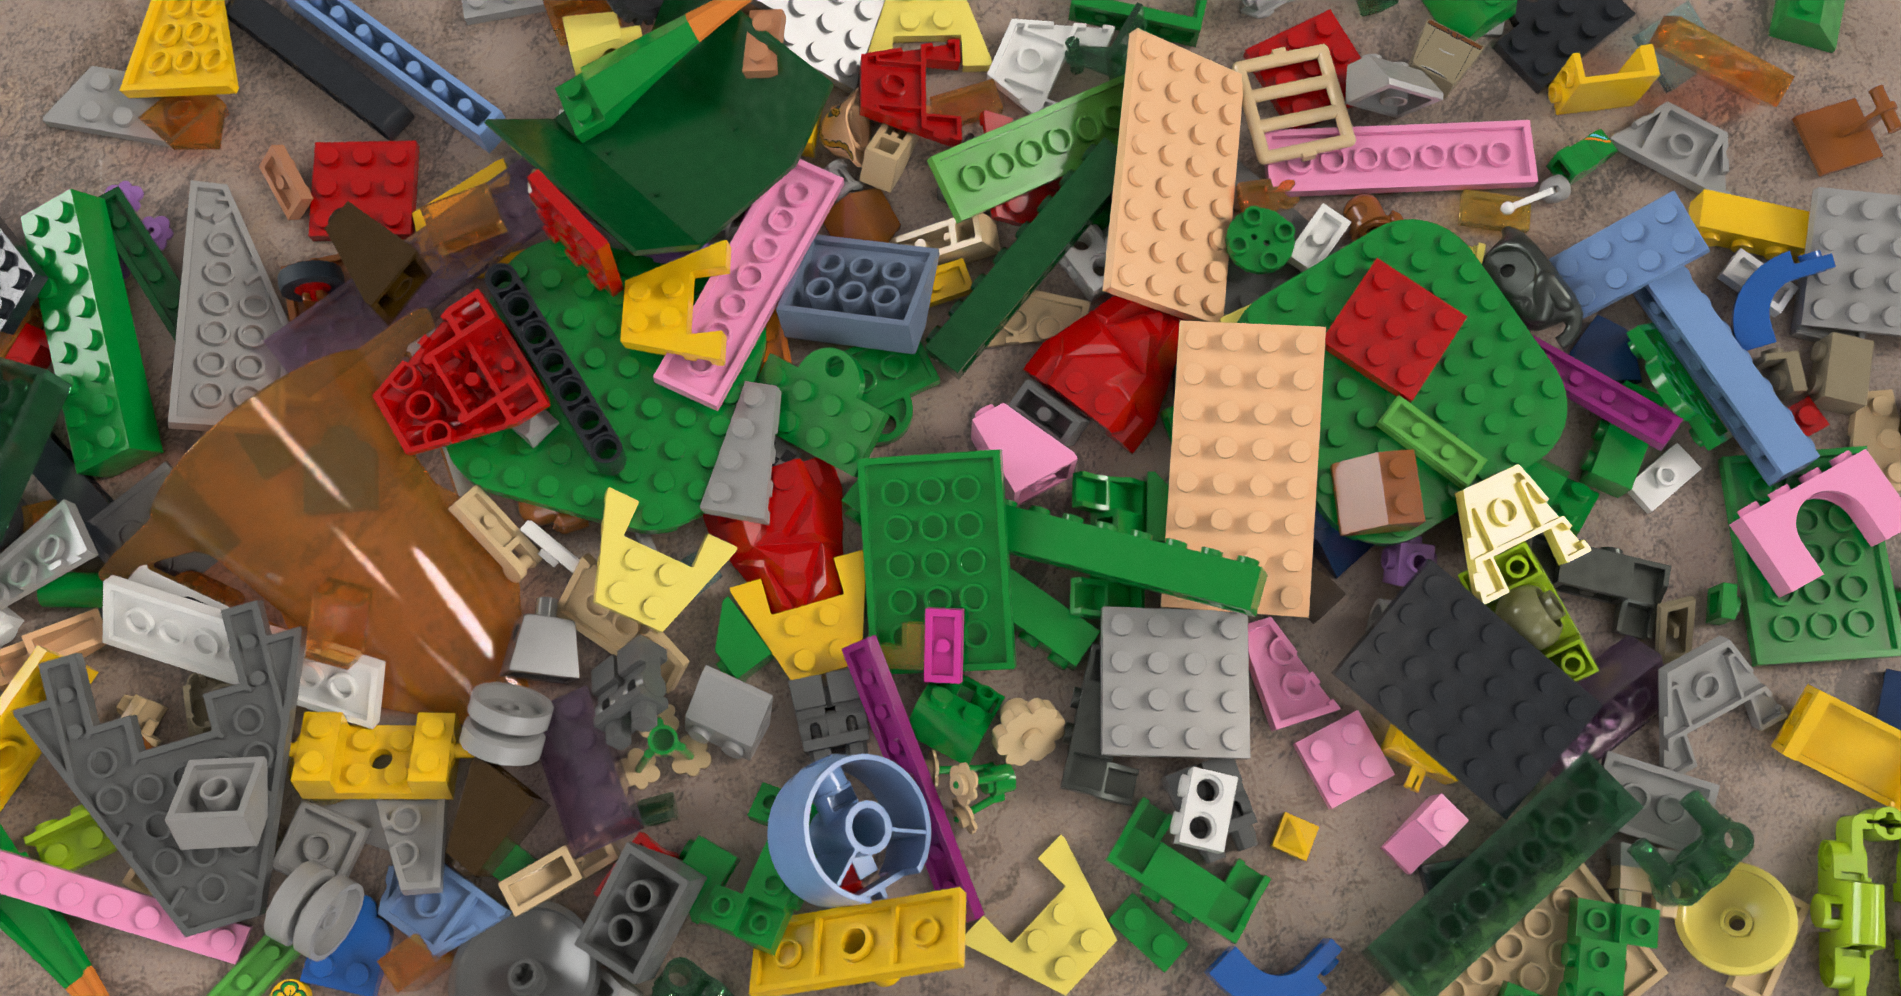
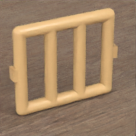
(1327, 80)

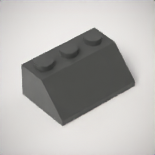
(640, 912)

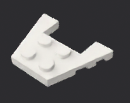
(1033, 57)

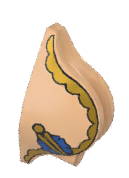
(845, 131)

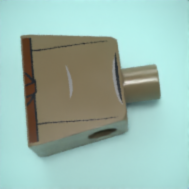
(1444, 55)

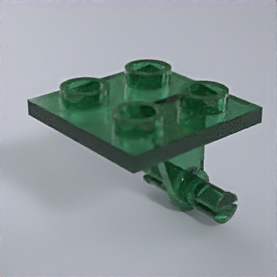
(1105, 60)

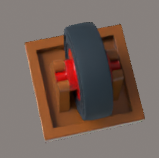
(310, 281)

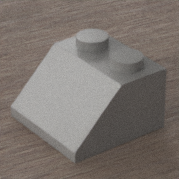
(1389, 87)
(728, 714)
(220, 803)

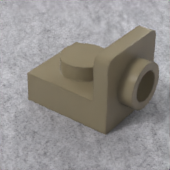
(1786, 372)

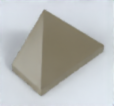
(1675, 628)

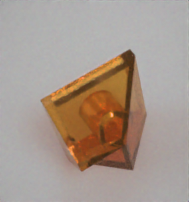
(188, 121)

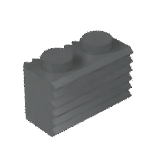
(1049, 412)

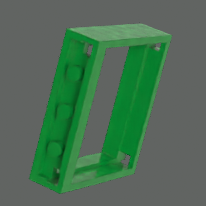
(1160, 23)

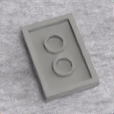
(1659, 793)

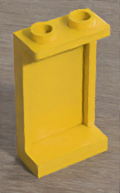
(1844, 745)

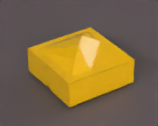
(1294, 836)

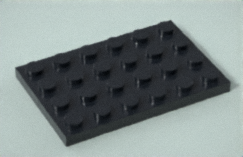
(1467, 689)

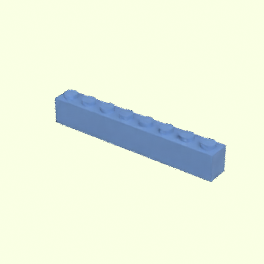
(404, 67)
(1727, 376)

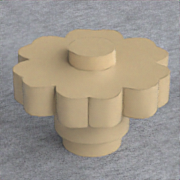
(1027, 730)

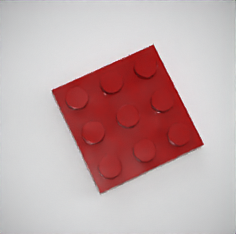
(1314, 31)
(371, 176)
(583, 241)
(1393, 330)

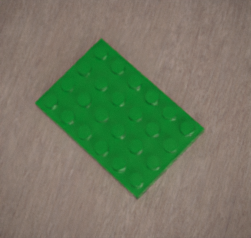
(940, 542)
(1836, 616)

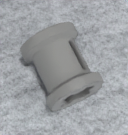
(838, 168)

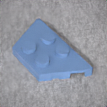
(445, 917)

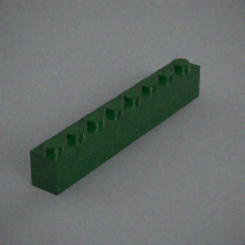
(1026, 263)

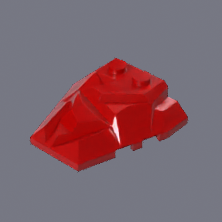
(1113, 366)
(461, 381)
(799, 543)

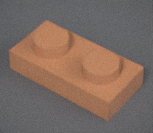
(758, 58)
(286, 182)

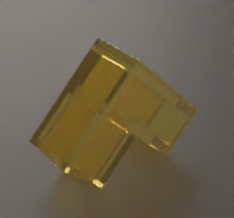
(912, 649)

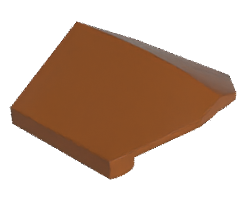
(863, 217)

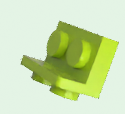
(71, 841)

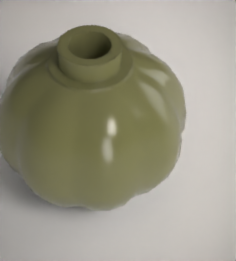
(1532, 615)

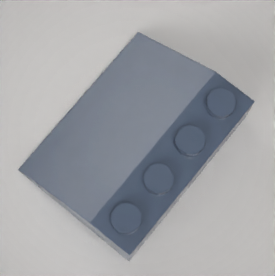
(860, 294)

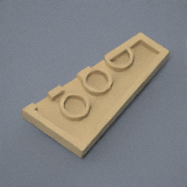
(609, 628)

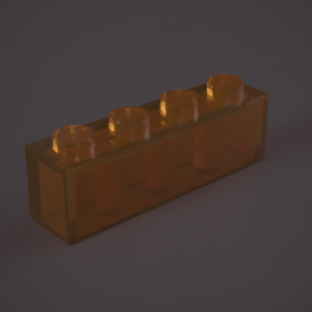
(1720, 61)

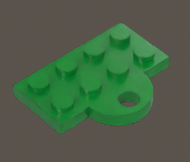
(891, 383)
(1677, 386)
(825, 411)

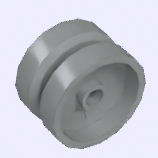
(506, 724)
(314, 910)

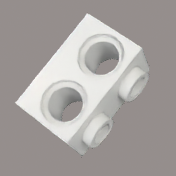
(1080, 263)
(1214, 812)

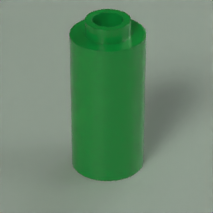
(72, 591)

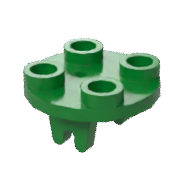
(1266, 227)

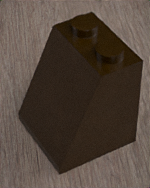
(378, 261)
(491, 818)

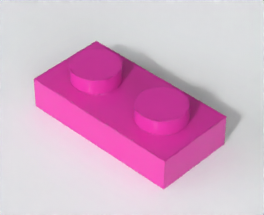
(944, 645)

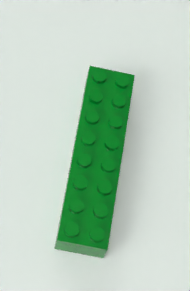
(92, 335)

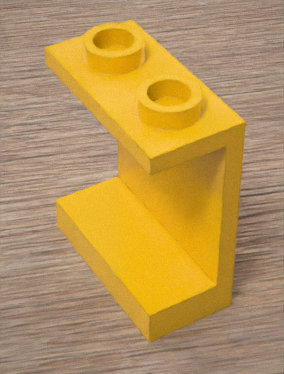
(1576, 93)

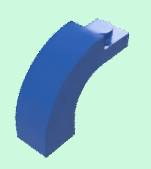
(1752, 304)
(1239, 977)

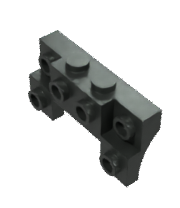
(1612, 578)
(1085, 767)

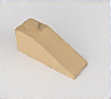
(887, 156)
(968, 240)

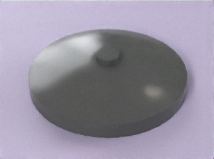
(526, 958)

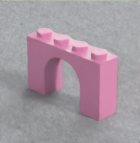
(1771, 529)

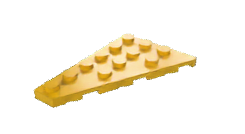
(182, 51)

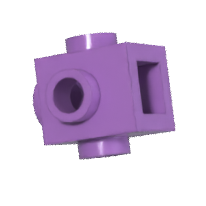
(1404, 560)

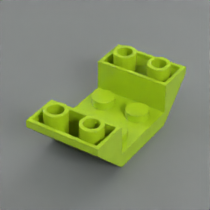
(1520, 568)

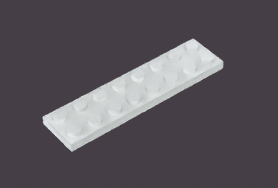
(196, 640)

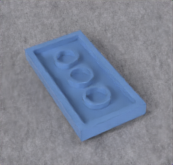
(1630, 254)

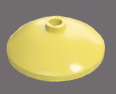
(1768, 918)

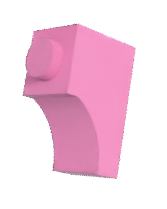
(1424, 833)

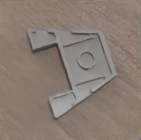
(1703, 688)

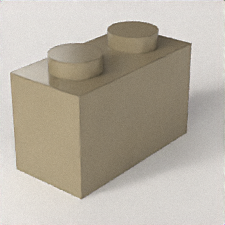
(1840, 373)

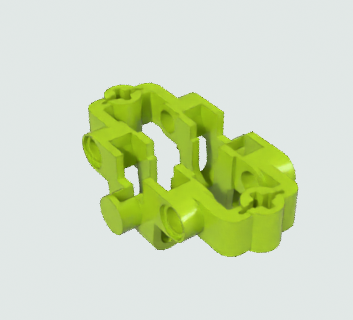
(1861, 903)

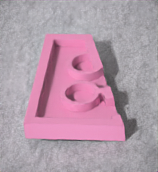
(1282, 680)

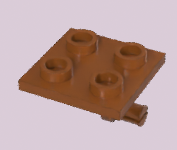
(1841, 134)

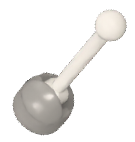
(1546, 192)

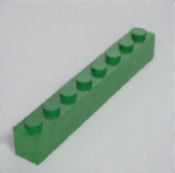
(1136, 559)
(1036, 614)

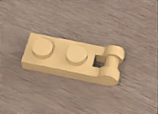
(496, 533)

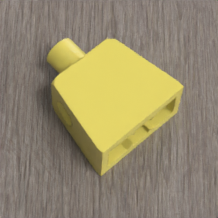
(595, 36)

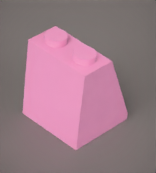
(1030, 456)

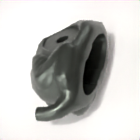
(1533, 285)

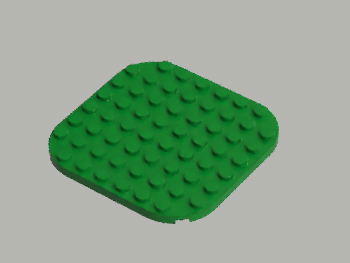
(1486, 389)
(665, 435)

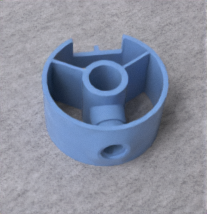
(847, 829)

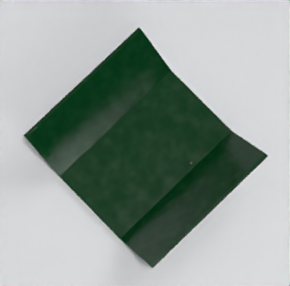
(688, 147)

